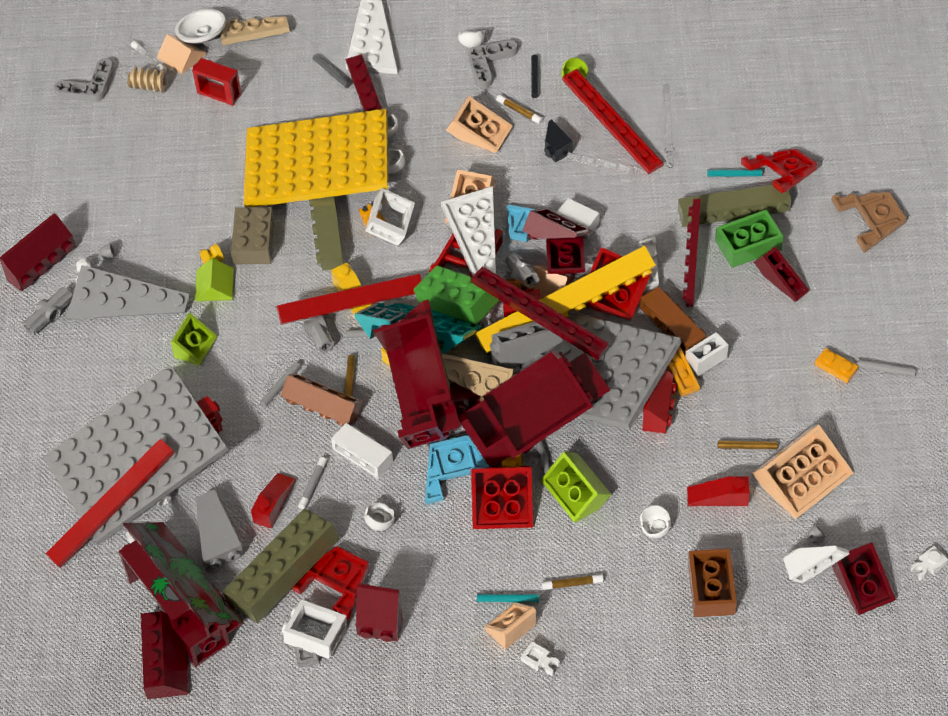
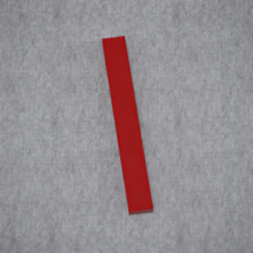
(612, 121)
(347, 299)
(109, 503)

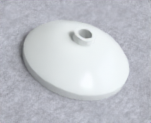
(200, 26)

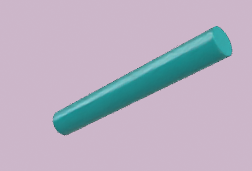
(735, 173)
(507, 597)

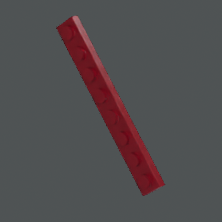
(540, 313)

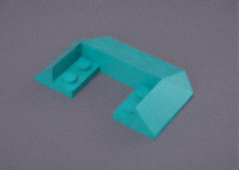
(449, 329)

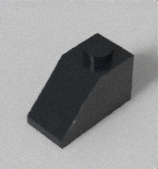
(557, 142)

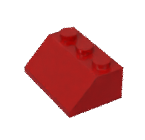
(657, 407)

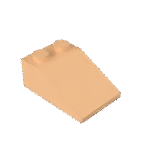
(479, 126)
(469, 182)

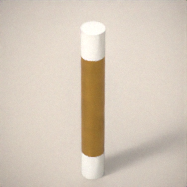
(519, 109)
(572, 582)

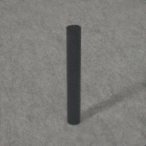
(534, 76)

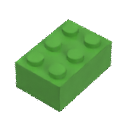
(748, 238)

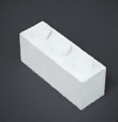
(362, 450)

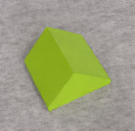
(214, 281)
(192, 340)

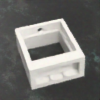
(386, 230)
(309, 643)

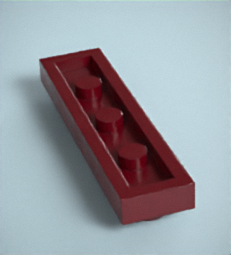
(363, 83)

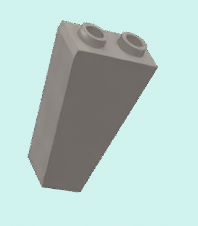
(521, 344)
(217, 535)

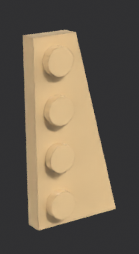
(241, 31)
(475, 375)

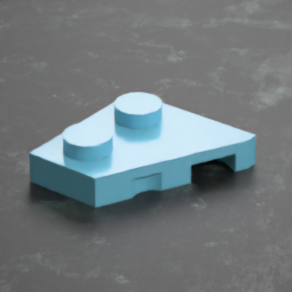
(516, 219)

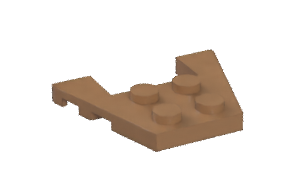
(879, 213)

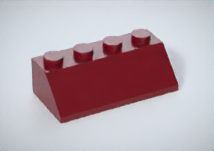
(37, 252)
(163, 657)

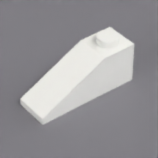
(808, 562)

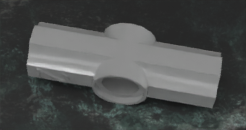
(522, 270)
(47, 311)
(317, 329)

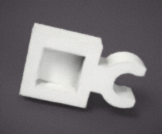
(930, 561)
(538, 657)

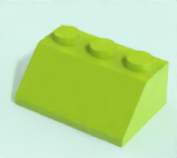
(575, 486)

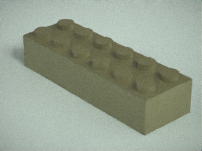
(280, 565)

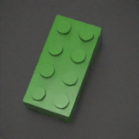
(454, 295)

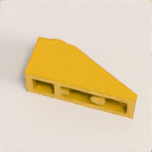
(344, 279)

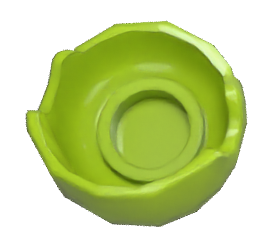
(572, 64)

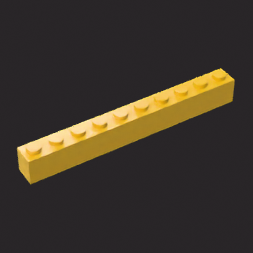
(580, 292)

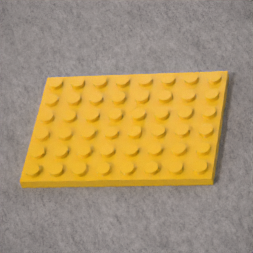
(316, 158)

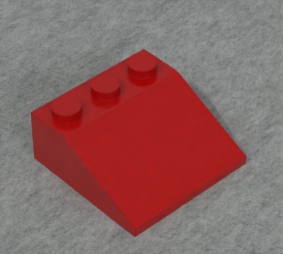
(623, 302)
(501, 497)

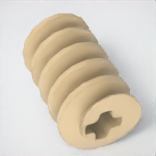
(147, 80)

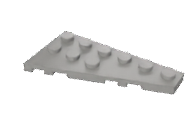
(113, 295)

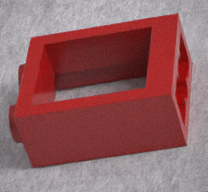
(229, 77)

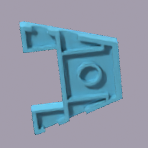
(448, 461)

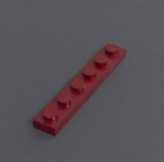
(691, 259)

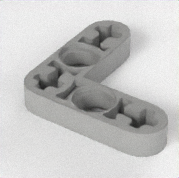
(481, 59)
(67, 89)

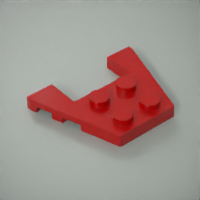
(789, 164)
(340, 572)

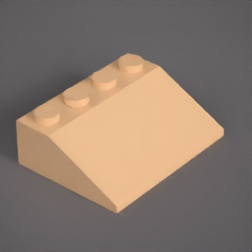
(803, 471)

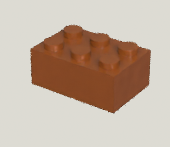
(711, 583)

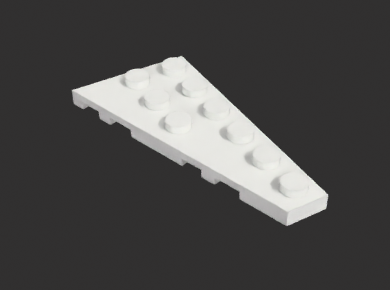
(372, 38)
(473, 227)

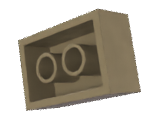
(252, 235)

